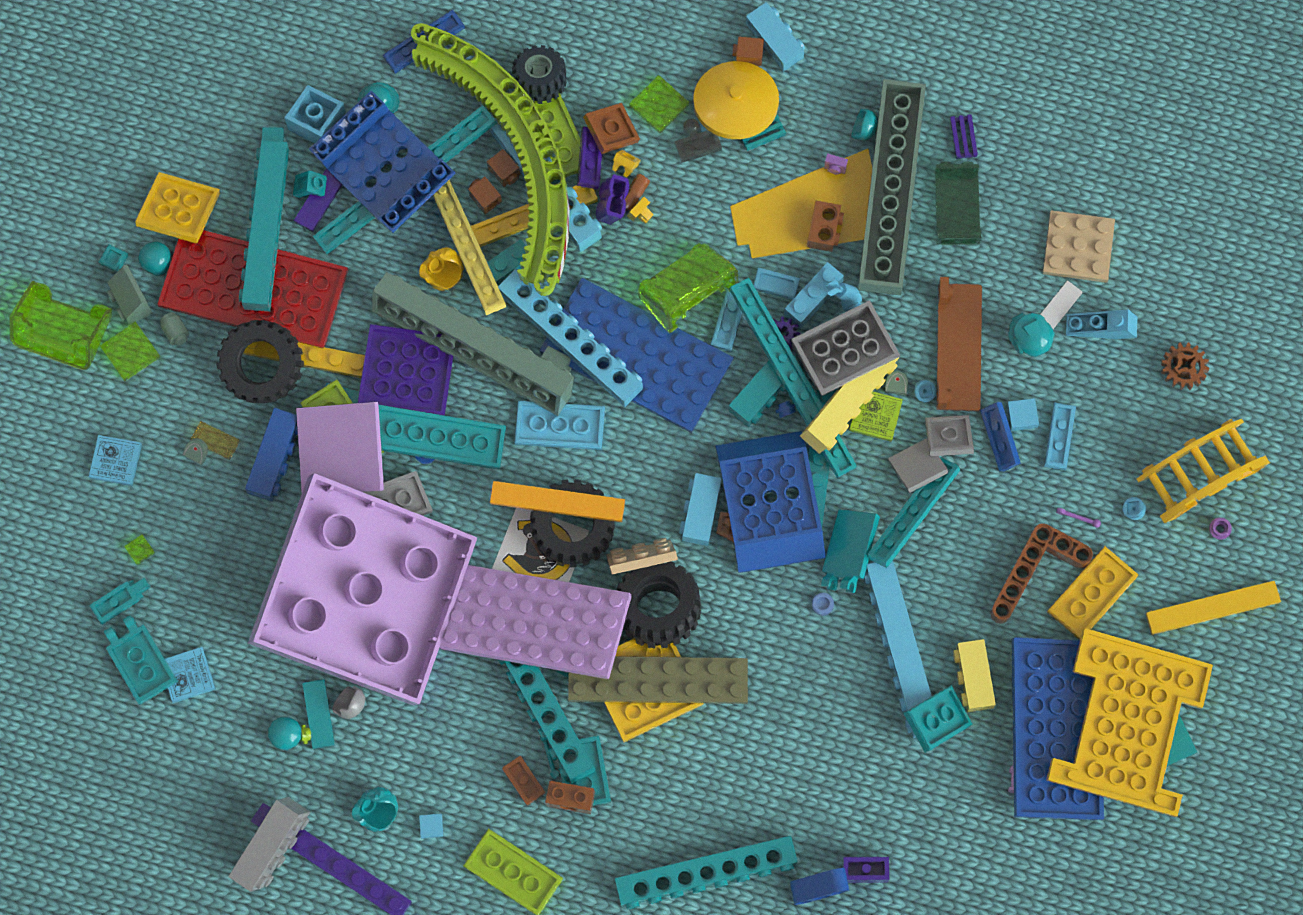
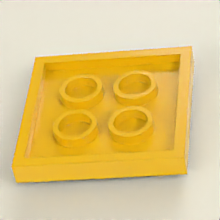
(177, 207)

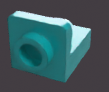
(309, 183)

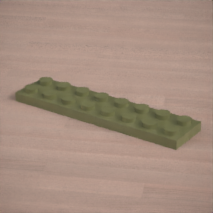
(666, 681)

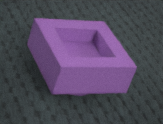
(835, 164)

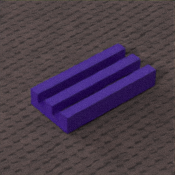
(953, 120)

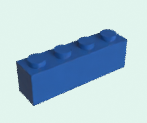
(273, 455)

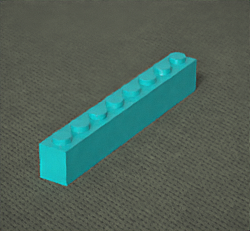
(265, 226)

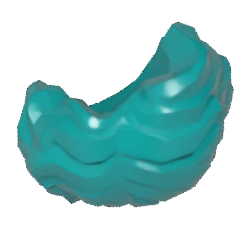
(375, 809)

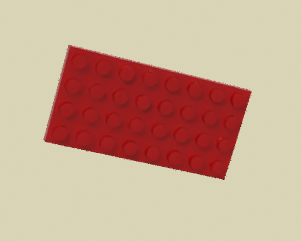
(207, 283)

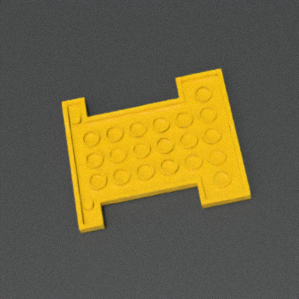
(1130, 720)

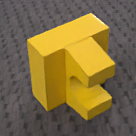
(626, 160)
(641, 211)

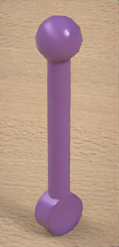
(1096, 523)

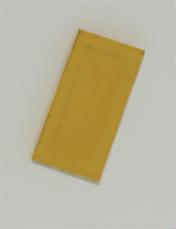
(216, 440)

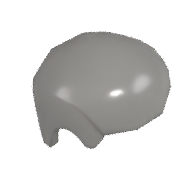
(349, 703)

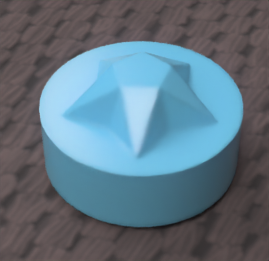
(924, 390)
(1134, 508)

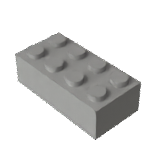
(270, 844)

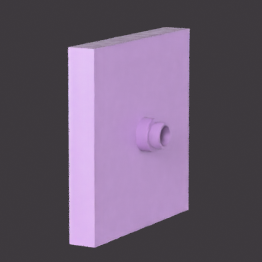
(363, 590)

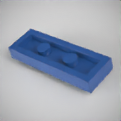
(1000, 436)

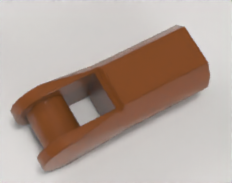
(636, 190)

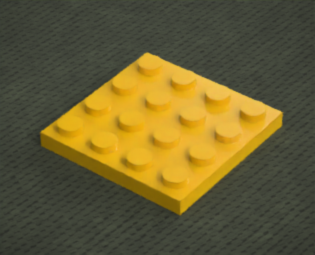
(637, 718)

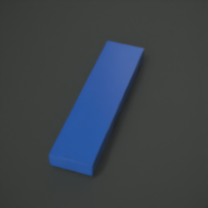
(401, 55)

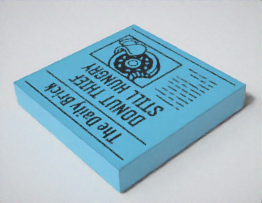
(115, 460)
(192, 675)

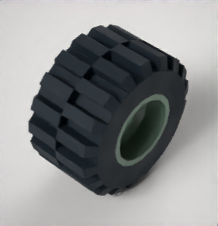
(540, 73)

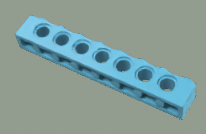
(581, 236)
(622, 392)

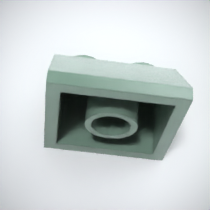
(128, 296)

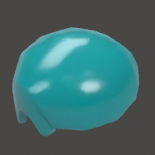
(865, 125)
(155, 258)
(284, 733)

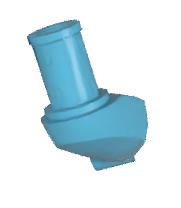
(847, 293)

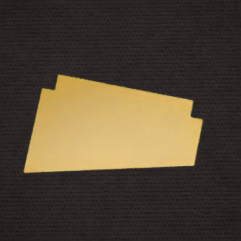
(782, 216)

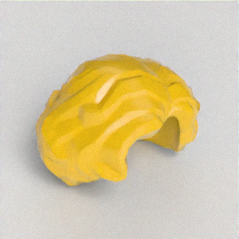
(442, 269)

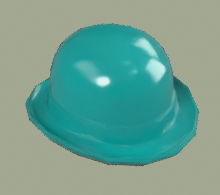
(385, 93)

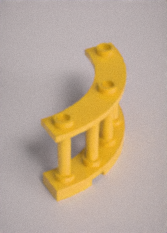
(1215, 482)

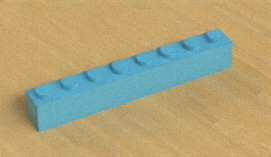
(897, 636)

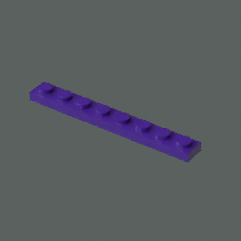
(344, 870)

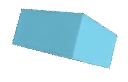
(1022, 414)

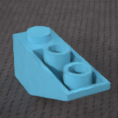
(1103, 324)

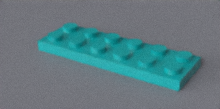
(441, 437)

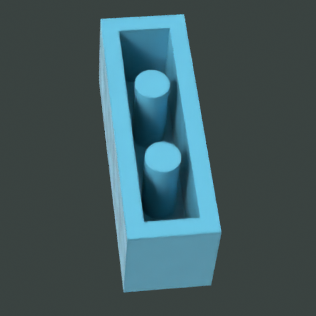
(777, 36)
(812, 296)
(700, 509)

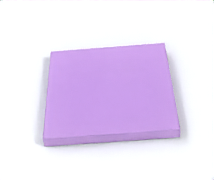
(341, 445)

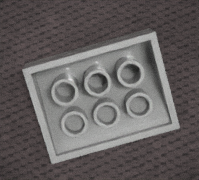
(845, 348)

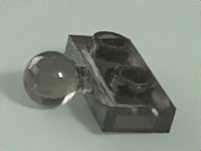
(696, 144)

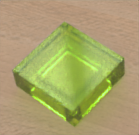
(139, 549)

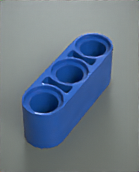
(819, 886)

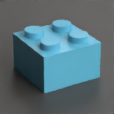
(314, 114)

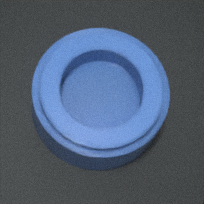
(822, 604)

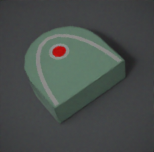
(897, 383)
(196, 450)

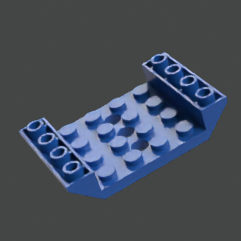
(367, 141)
(775, 531)

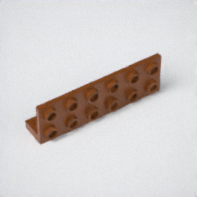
(959, 346)

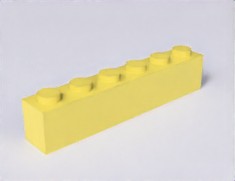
(844, 406)

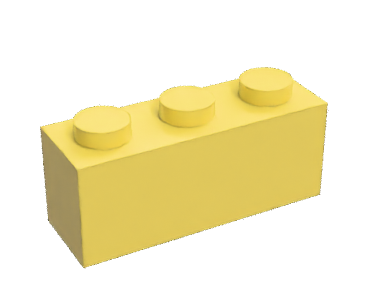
(974, 675)

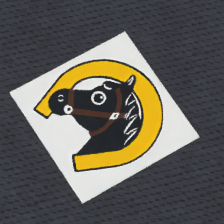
(521, 555)

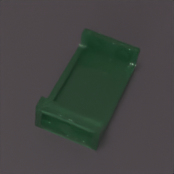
(957, 204)

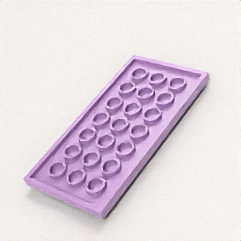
(537, 621)

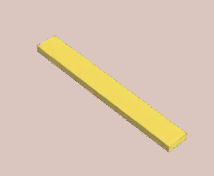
(469, 249)

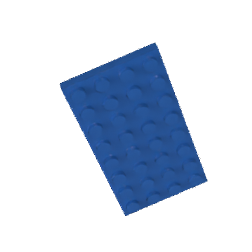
(675, 367)
(1047, 724)

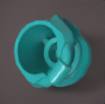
(1030, 334)

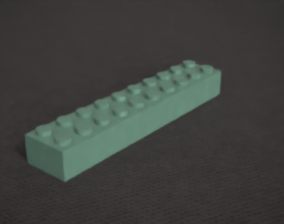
(892, 187)
(473, 343)

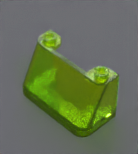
(686, 284)
(57, 328)

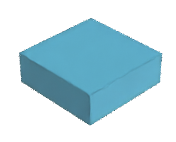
(431, 826)

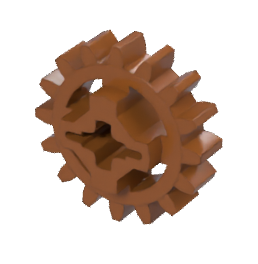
(1181, 359)

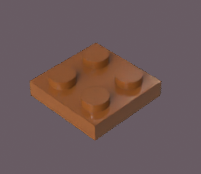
(611, 128)

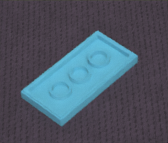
(574, 427)

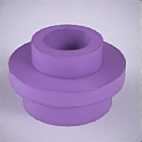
(1220, 522)

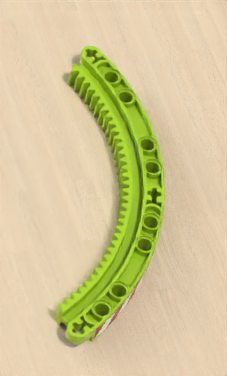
(489, 84)

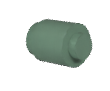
(174, 329)

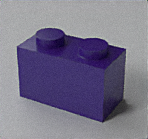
(866, 869)

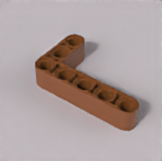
(1029, 565)

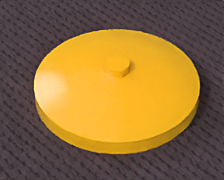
(736, 100)

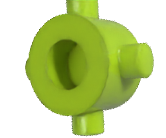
(305, 734)

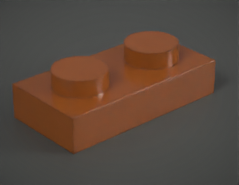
(523, 780)

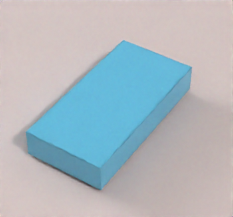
(776, 283)

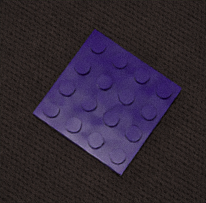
(405, 371)

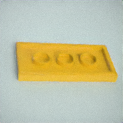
(1092, 592)

